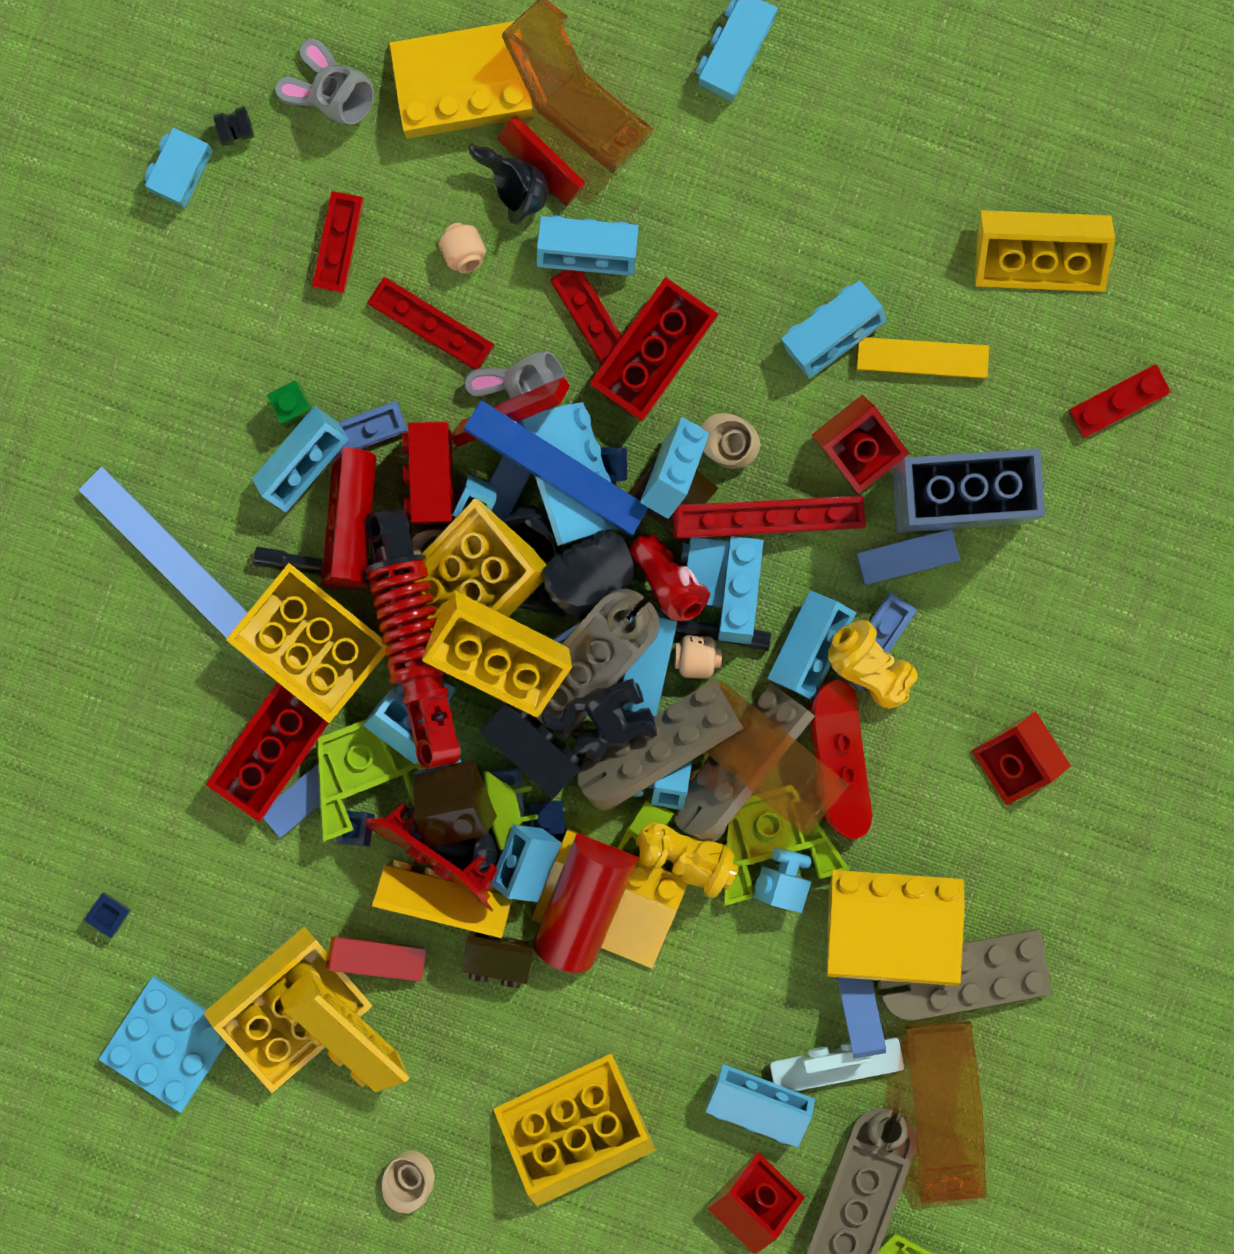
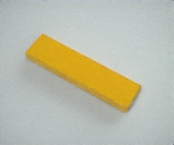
(923, 358)

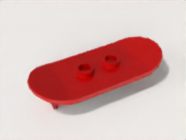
(840, 747)
(400, 833)

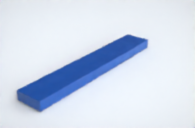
(555, 468)

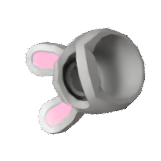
(336, 90)
(518, 379)

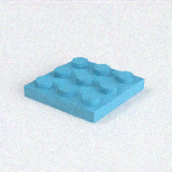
(165, 1045)

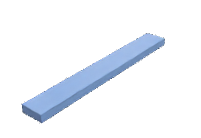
(164, 552)

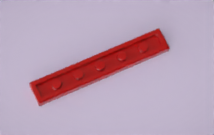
(769, 517)

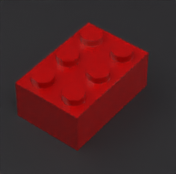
(429, 473)

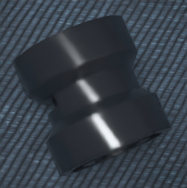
(233, 126)

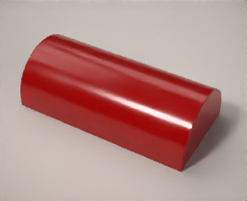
(653, 350)
(348, 504)
(267, 753)
(583, 904)

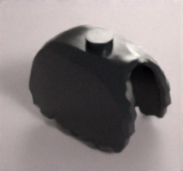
(585, 575)

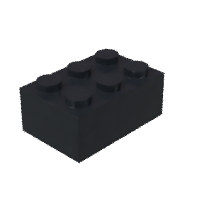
(531, 749)

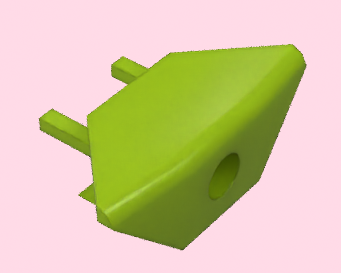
(506, 806)
(646, 815)

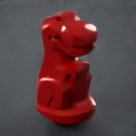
(672, 585)

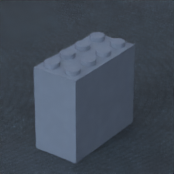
(968, 490)

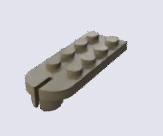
(603, 650)
(682, 734)
(717, 794)
(991, 974)
(865, 1186)

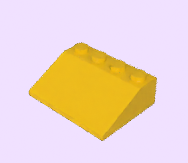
(457, 81)
(482, 561)
(308, 643)
(643, 911)
(895, 927)
(252, 1015)
(573, 1130)

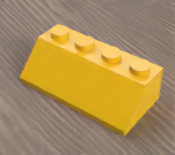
(1044, 250)
(497, 654)
(439, 901)
(343, 1033)

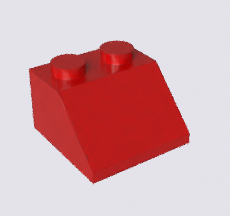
(860, 443)
(1021, 758)
(756, 1203)

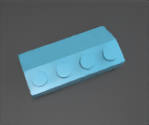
(570, 432)

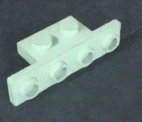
(834, 1066)

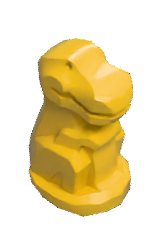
(862, 661)
(697, 861)

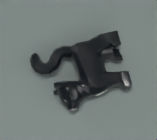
(609, 716)

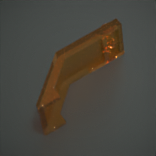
(567, 93)
(777, 767)
(947, 1111)

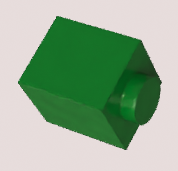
(290, 403)

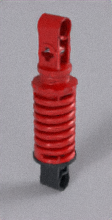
(408, 633)

